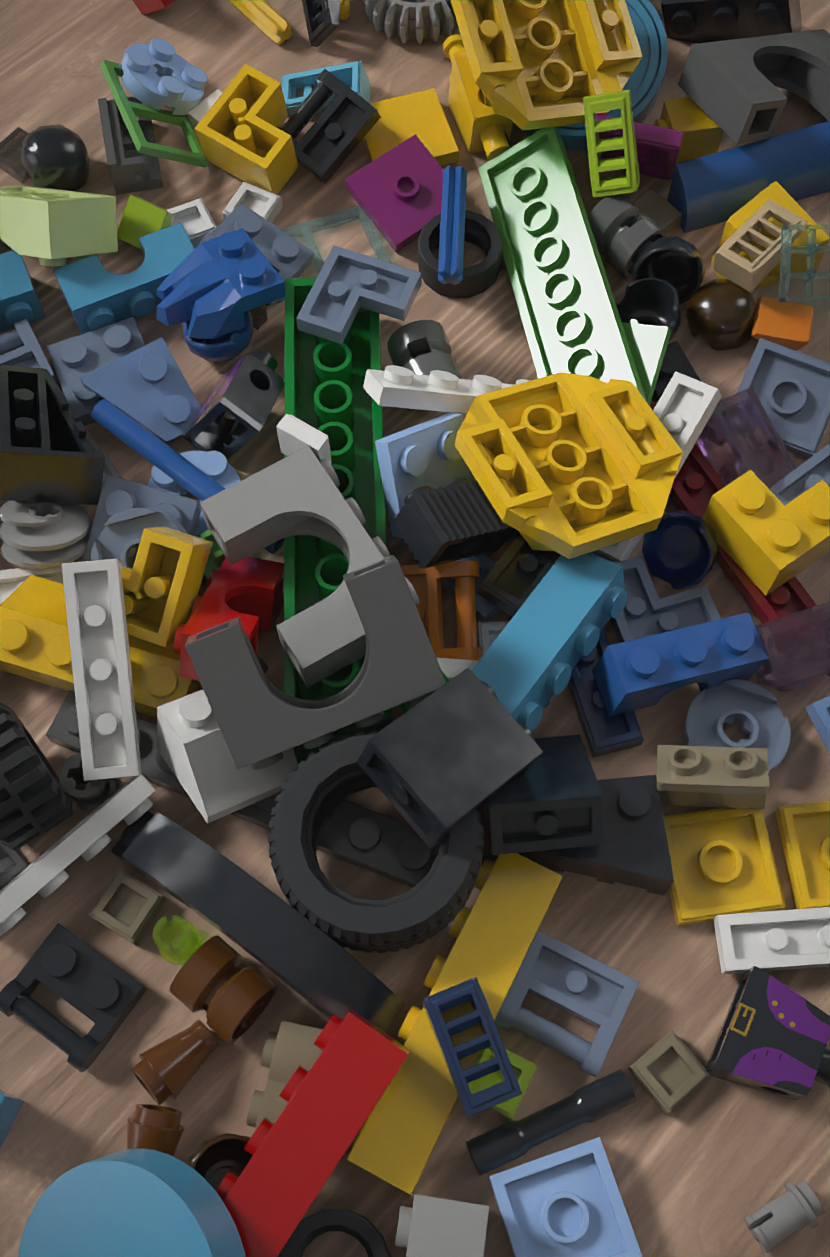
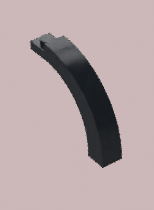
(255, 920)

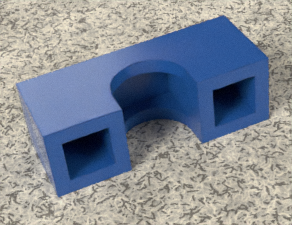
(648, 668)

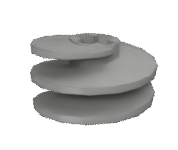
(43, 533)

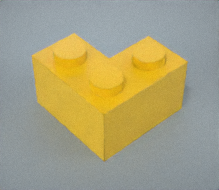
(243, 135)
(764, 535)
(163, 583)

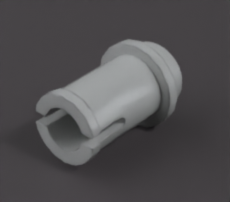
(784, 1215)

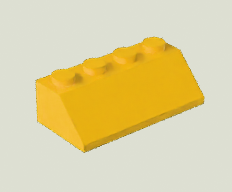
(38, 648)

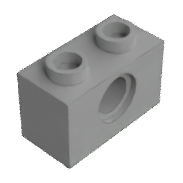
(442, 1228)

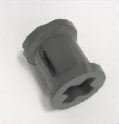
(95, 791)

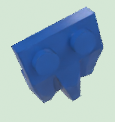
(218, 286)

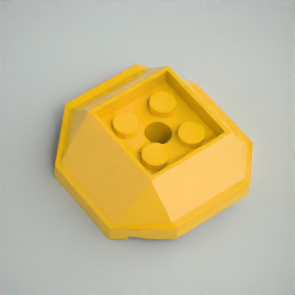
(547, 55)
(570, 460)

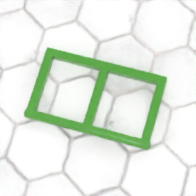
(130, 109)

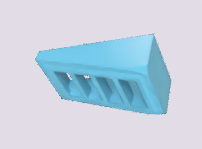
(351, 74)

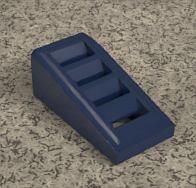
(453, 997)

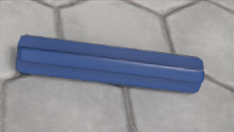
(452, 225)

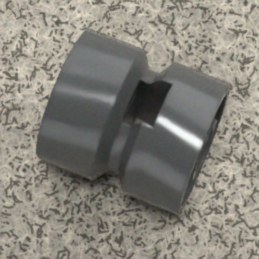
(622, 232)
(422, 348)

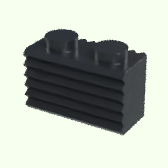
(450, 523)

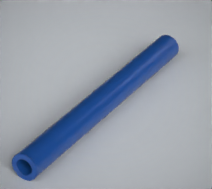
(160, 454)

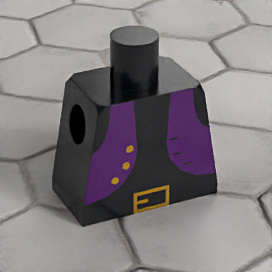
(247, 395)
(772, 1039)

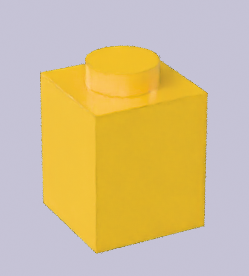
(700, 132)

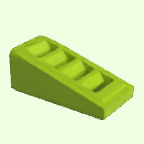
(615, 184)

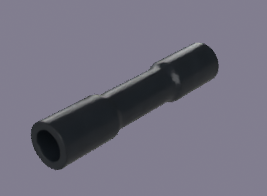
(519, 1136)

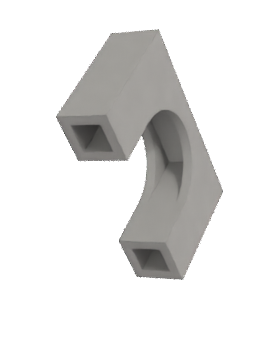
(301, 499)

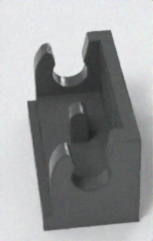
(127, 167)

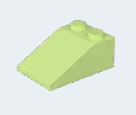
(57, 223)

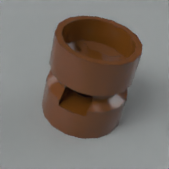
(218, 984)

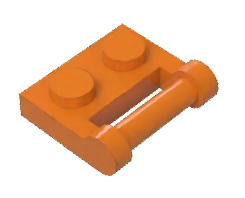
(429, 590)

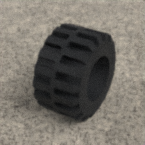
(29, 787)

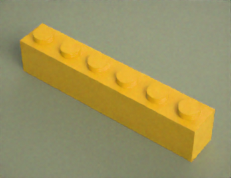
(488, 946)

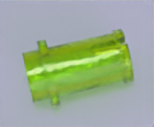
(166, 931)

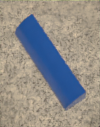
(723, 182)

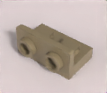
(712, 776)

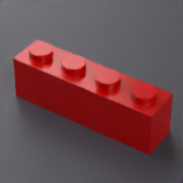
(311, 1133)

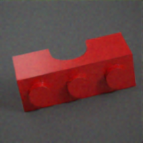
(245, 589)

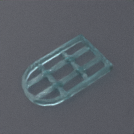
(811, 273)

